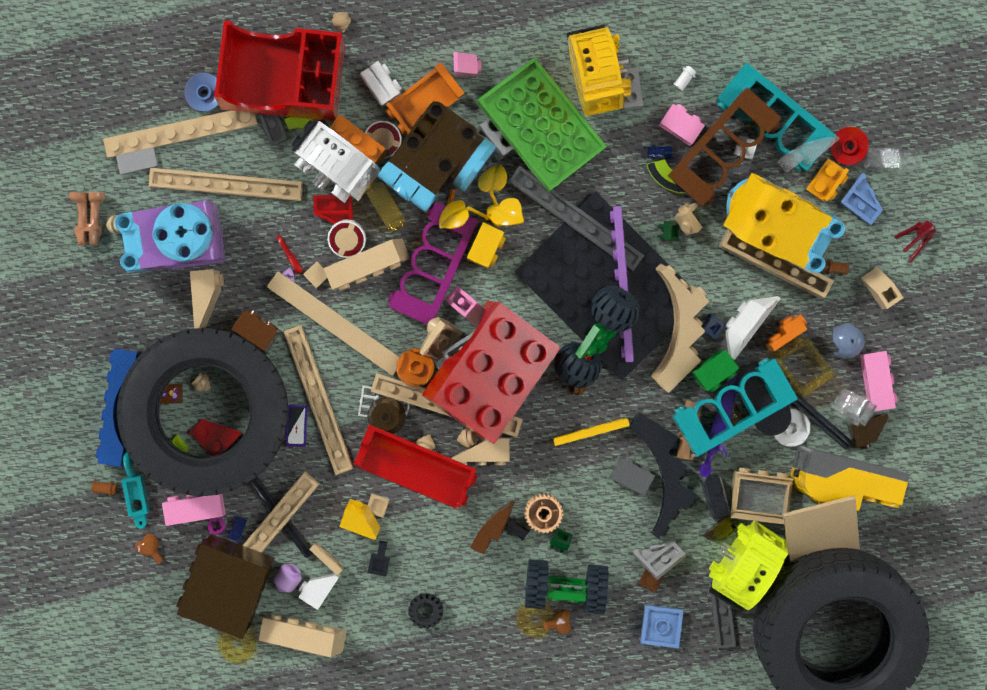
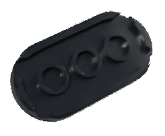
(759, 397)

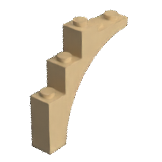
(687, 329)

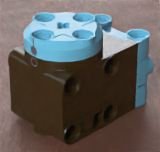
(434, 152)

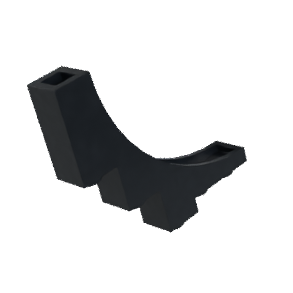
(674, 494)

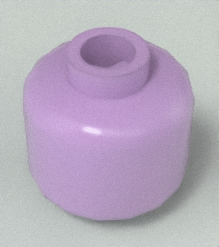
(287, 578)

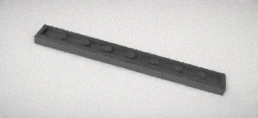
(572, 215)

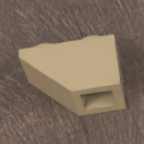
(881, 288)

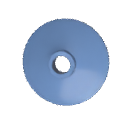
(194, 89)

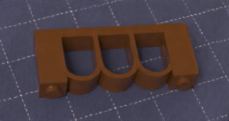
(754, 109)

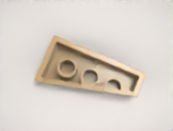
(367, 263)

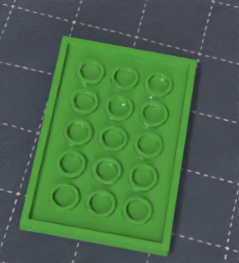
(541, 124)

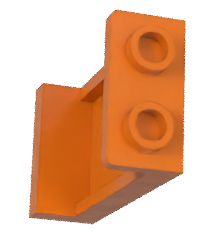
(412, 103)

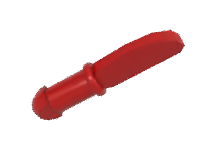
(291, 257)

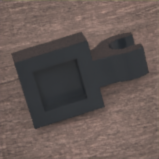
(379, 562)

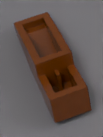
(492, 528)

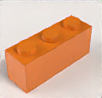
(359, 139)

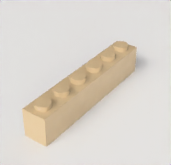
(800, 277)

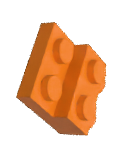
(788, 329)

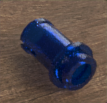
(658, 152)
(237, 529)

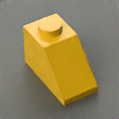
(360, 520)

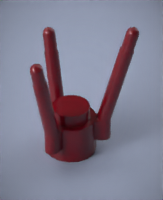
(924, 232)

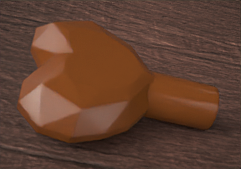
(149, 547)
(560, 622)

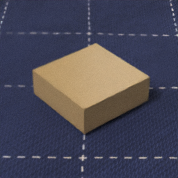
(316, 274)
(378, 505)

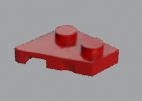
(332, 208)
(214, 437)

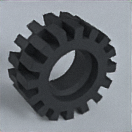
(425, 599)

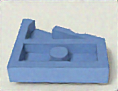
(862, 201)

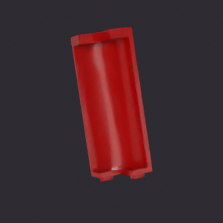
(415, 467)

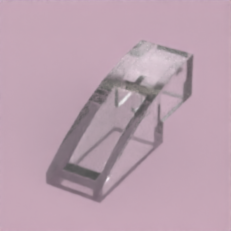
(806, 153)
(892, 159)

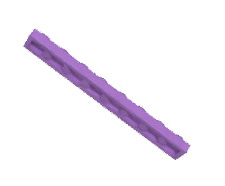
(621, 275)

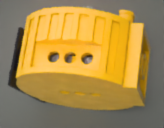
(598, 70)

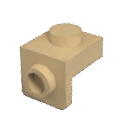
(686, 219)

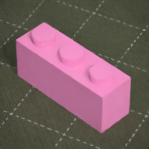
(878, 379)
(192, 508)

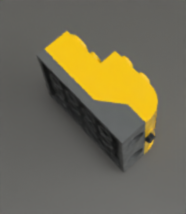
(835, 477)

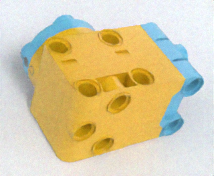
(781, 222)

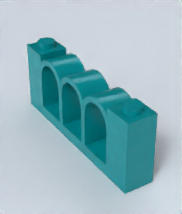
(746, 78)
(777, 387)

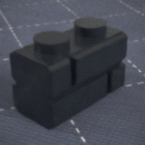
(715, 496)

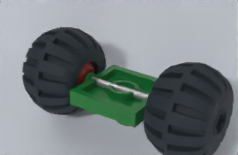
(615, 312)

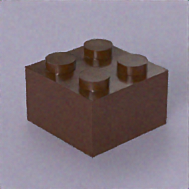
(254, 330)

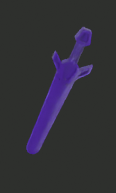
(718, 425)

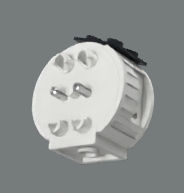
(334, 160)

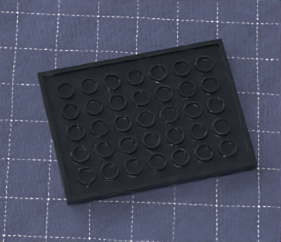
(573, 269)

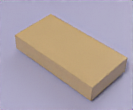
(326, 558)

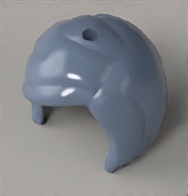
(842, 339)

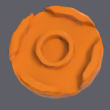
(415, 368)

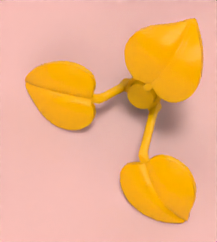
(505, 214)

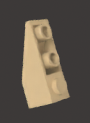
(486, 452)

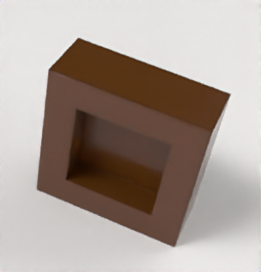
(648, 581)

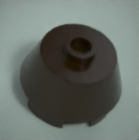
(386, 414)

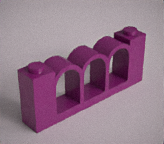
(413, 307)

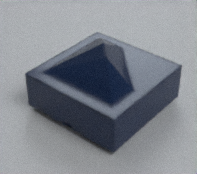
(712, 326)

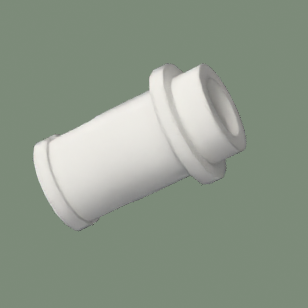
(685, 77)

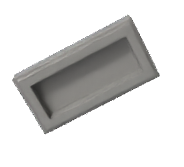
(137, 161)

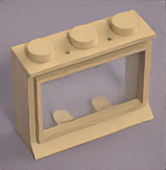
(760, 495)

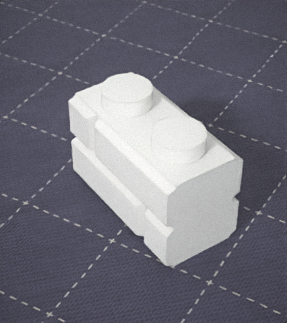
(380, 84)

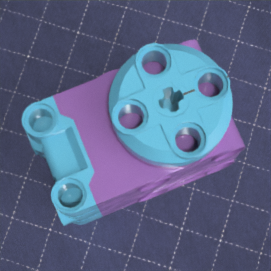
(171, 237)

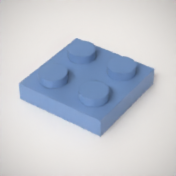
(661, 626)

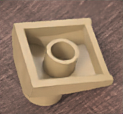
(440, 337)

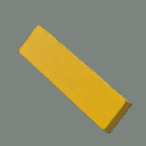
(595, 430)

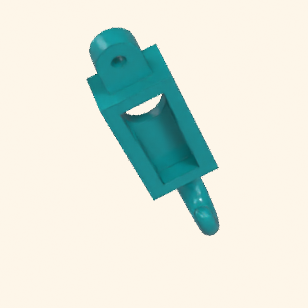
(133, 490)

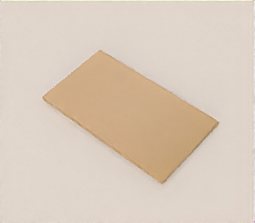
(822, 528)

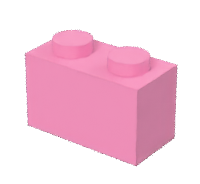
(682, 124)

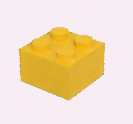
(486, 245)

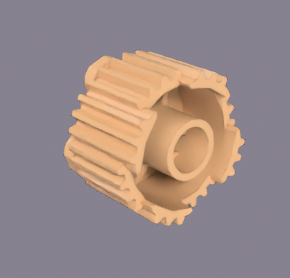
(552, 518)

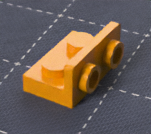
(827, 181)

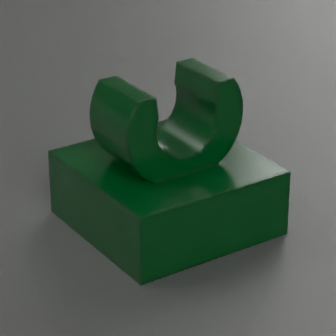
(671, 231)
(560, 539)

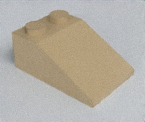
(205, 292)

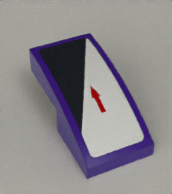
(297, 426)

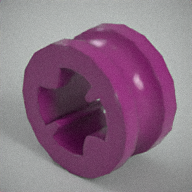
(211, 527)

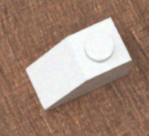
(317, 589)

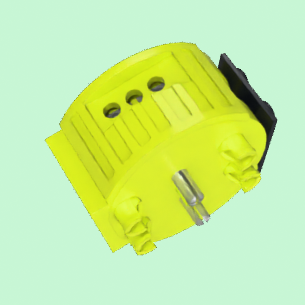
(748, 566)

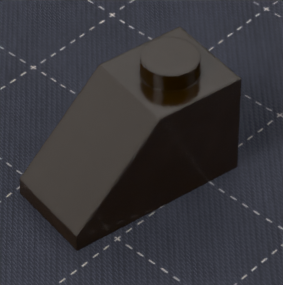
(863, 436)

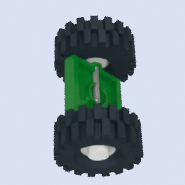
(592, 592)

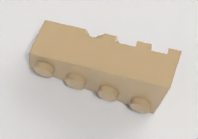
(302, 635)

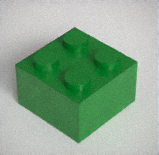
(714, 370)

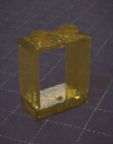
(386, 206)
(815, 382)

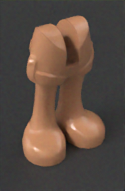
(83, 226)

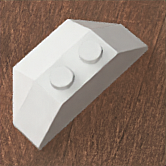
(747, 322)

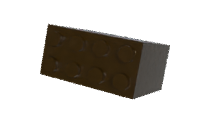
(224, 585)

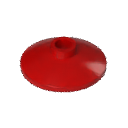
(847, 136)

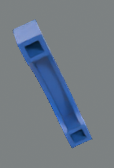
(111, 445)

